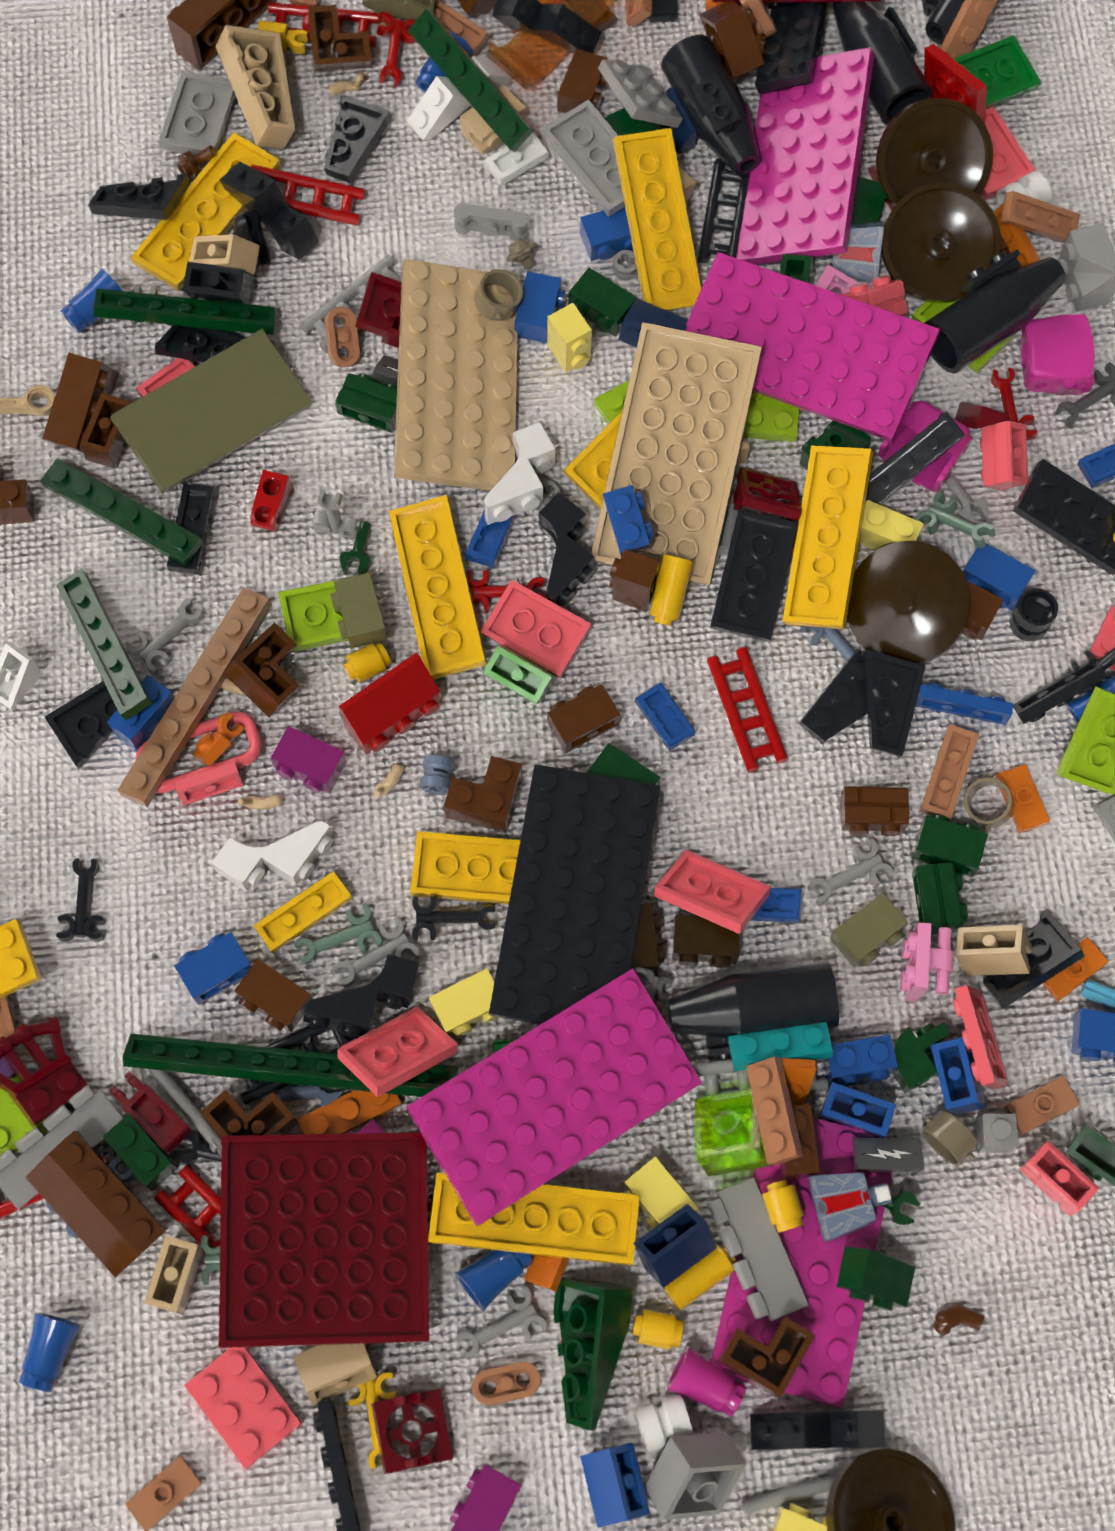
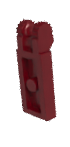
(152, 1114)

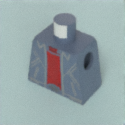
(863, 252)
(845, 1203)

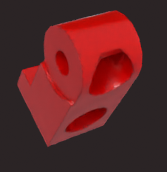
(270, 500)

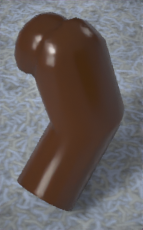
(955, 1315)

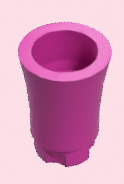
(705, 1383)

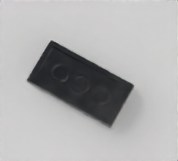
(794, 48)
(1070, 514)
(754, 575)

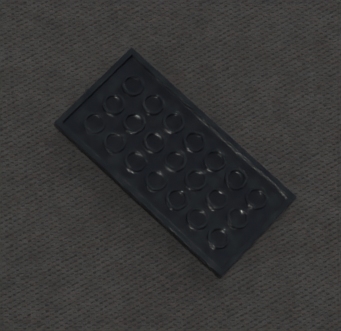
(573, 891)

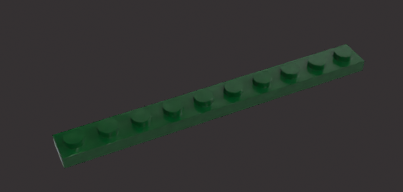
(263, 1064)

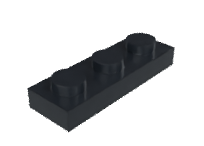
(193, 516)
(1060, 691)

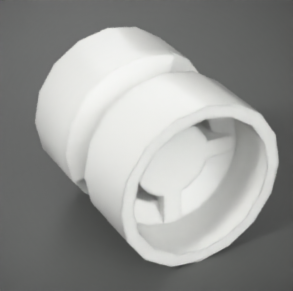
(1031, 185)
(663, 1422)

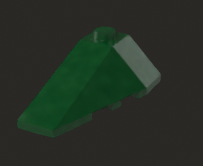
(592, 1331)

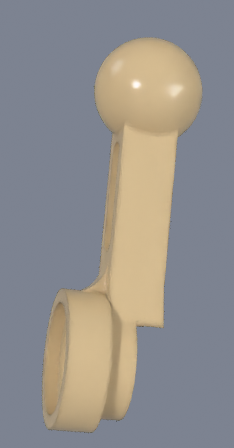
(25, 405)

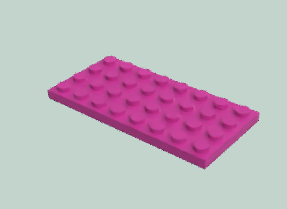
(808, 162)
(817, 344)
(553, 1096)
(830, 1311)

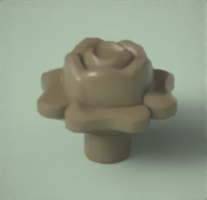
(521, 252)

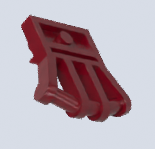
(50, 1086)

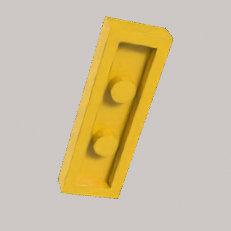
(303, 912)

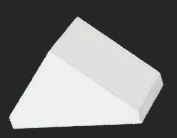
(17, 675)

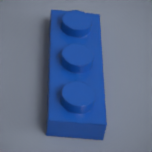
(964, 704)

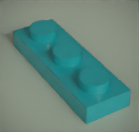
(796, 1042)

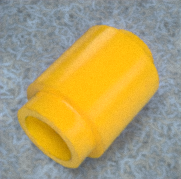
(366, 662)
(783, 1206)
(657, 1329)

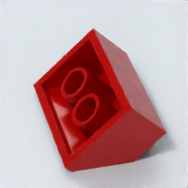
(390, 704)

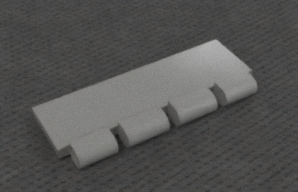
(91, 1119)
(763, 1252)

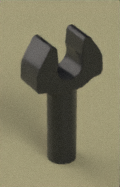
(198, 1150)

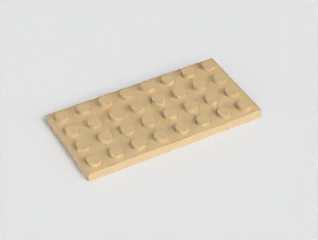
(453, 380)
(680, 442)

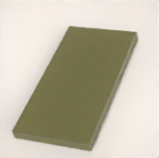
(211, 411)

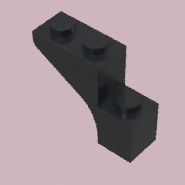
(548, 21)
(263, 195)
(571, 561)
(353, 1009)
(817, 1430)

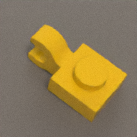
(289, 38)

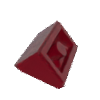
(978, 416)

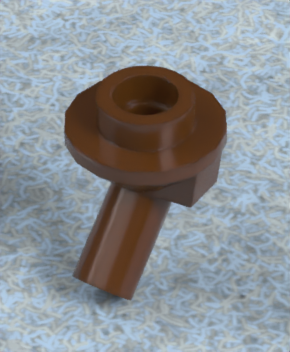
(192, 164)

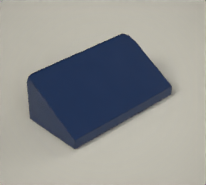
(685, 134)

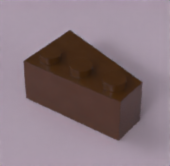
(76, 399)

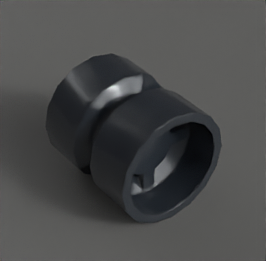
(1033, 615)

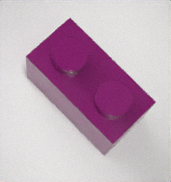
(308, 760)
(487, 1502)

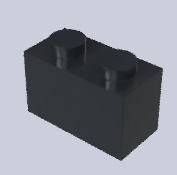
(217, 283)

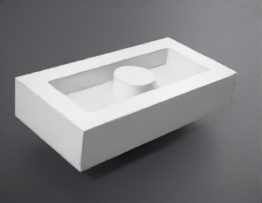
(508, 164)

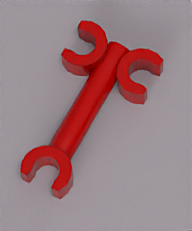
(398, 32)
(1004, 387)
(481, 591)

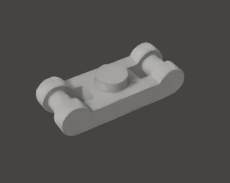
(490, 221)

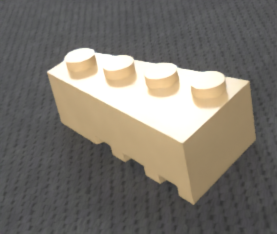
(260, 82)

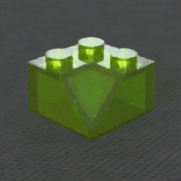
(728, 1133)

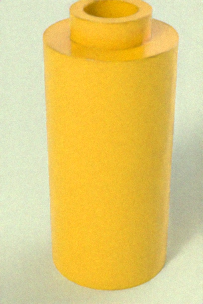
(670, 589)
(700, 1278)

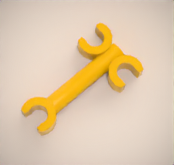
(371, 1391)

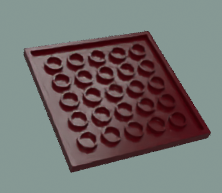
(323, 1240)

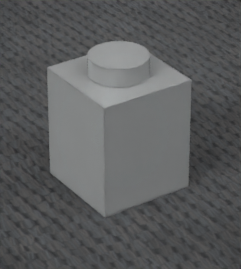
(996, 1133)

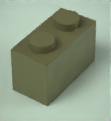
(359, 609)
(869, 931)

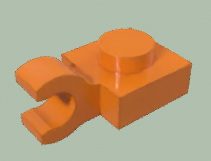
(214, 744)

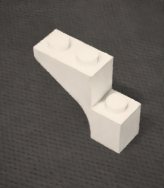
(445, 103)
(520, 486)
(289, 857)

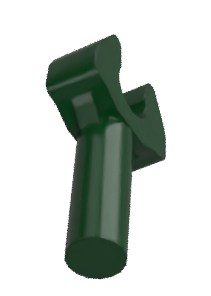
(357, 553)
(894, 1207)

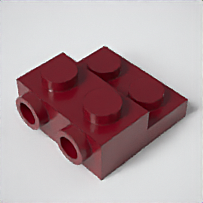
(381, 308)

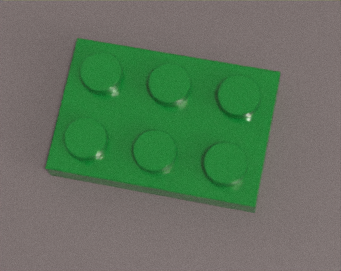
(1002, 69)

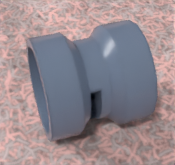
(436, 774)

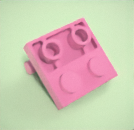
(923, 959)

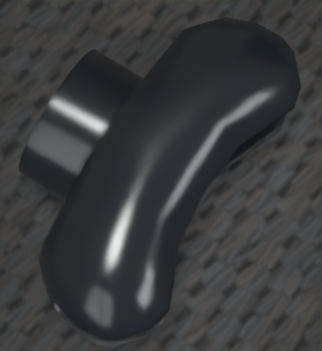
(249, 228)

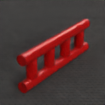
(363, 17)
(321, 187)
(738, 726)
(172, 1203)

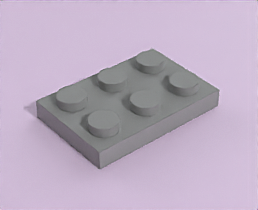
(640, 93)
(197, 113)

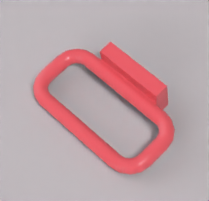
(219, 776)

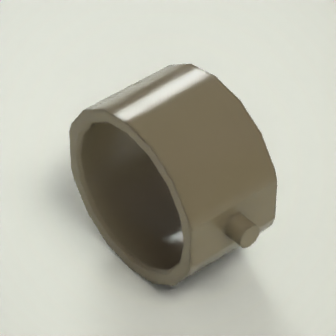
(506, 280)
(983, 782)
(950, 1138)

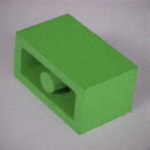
(519, 674)

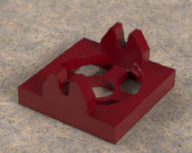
(757, 481)
(382, 1412)

